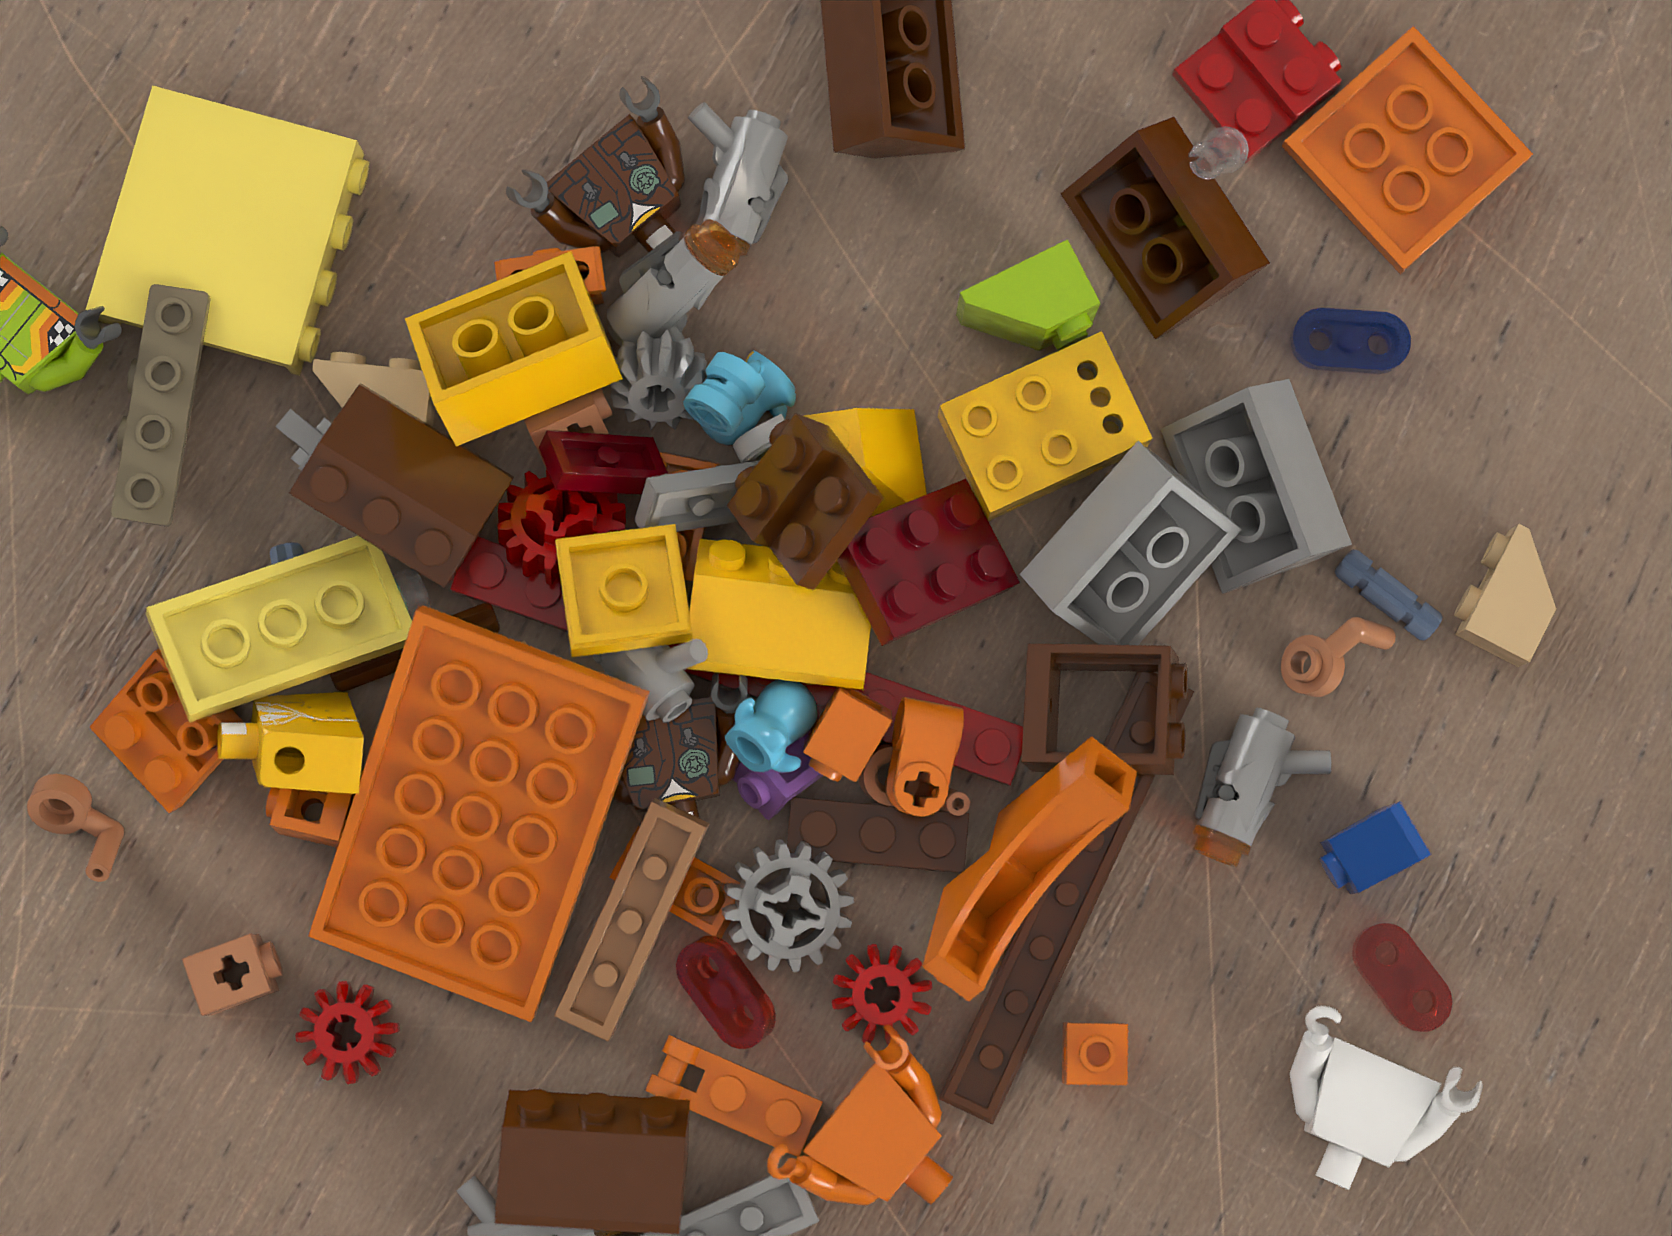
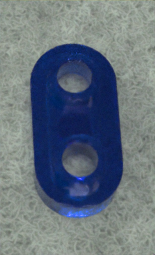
(1348, 340)

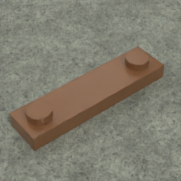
(631, 919)

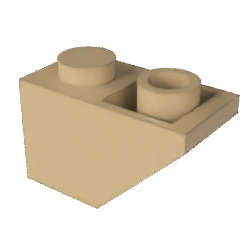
(399, 383)
(1512, 601)

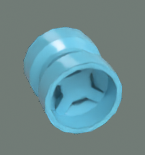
(724, 394)

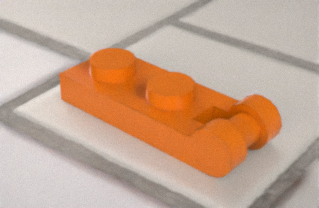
(737, 1096)

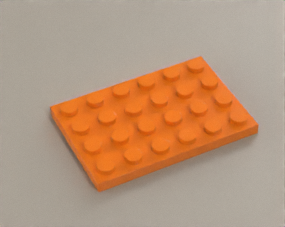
(477, 812)

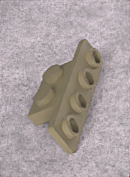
(160, 405)

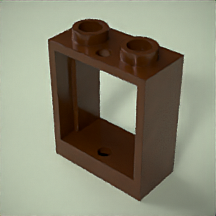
(1043, 692)

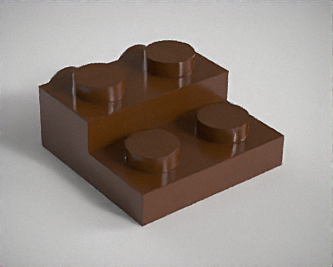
(804, 498)

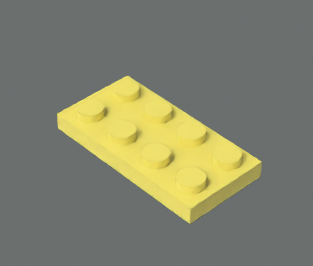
(280, 626)

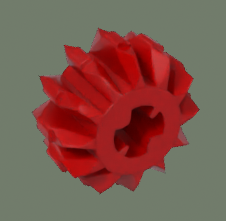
(892, 977)
(329, 1041)

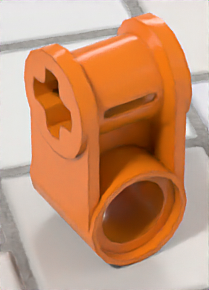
(924, 741)

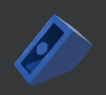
(1373, 849)

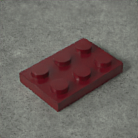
(925, 562)

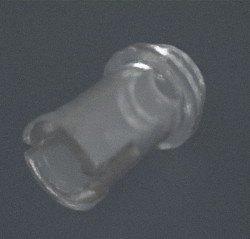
(1219, 153)

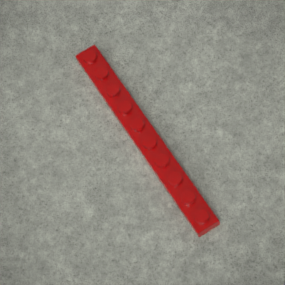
(987, 743)

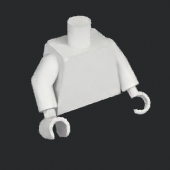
(1368, 1102)

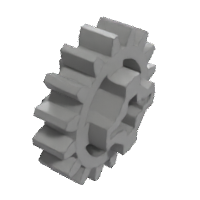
(782, 931)

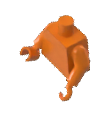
(874, 1136)

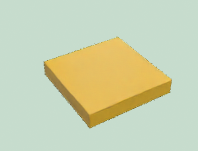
(623, 590)

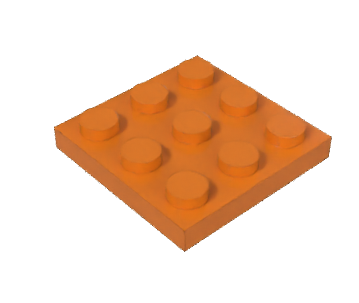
(1407, 150)

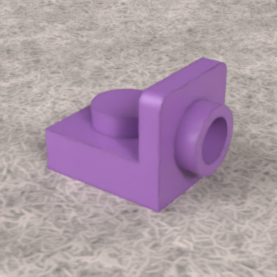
(773, 789)

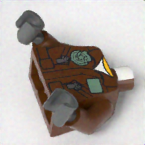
(617, 186)
(685, 756)

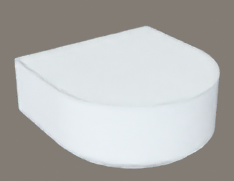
(755, 442)

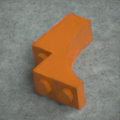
(1027, 852)

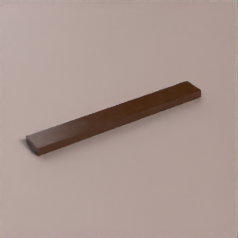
(1049, 933)

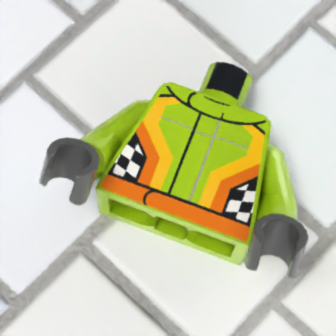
(42, 336)

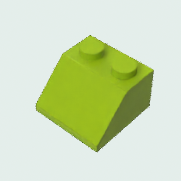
(1034, 301)

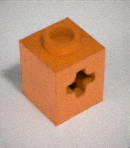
(846, 734)
(1095, 1053)

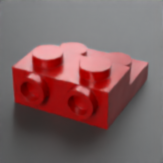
(1260, 73)

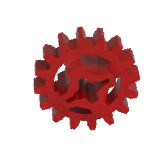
(541, 514)

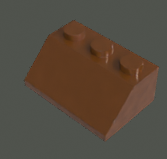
(892, 77)
(1163, 227)
(401, 485)
(593, 1161)

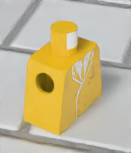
(299, 742)

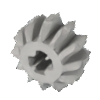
(657, 378)

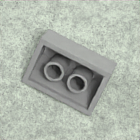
(1266, 476)
(1129, 550)

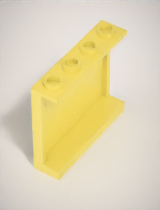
(233, 212)

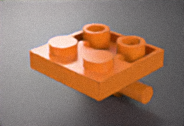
(154, 738)

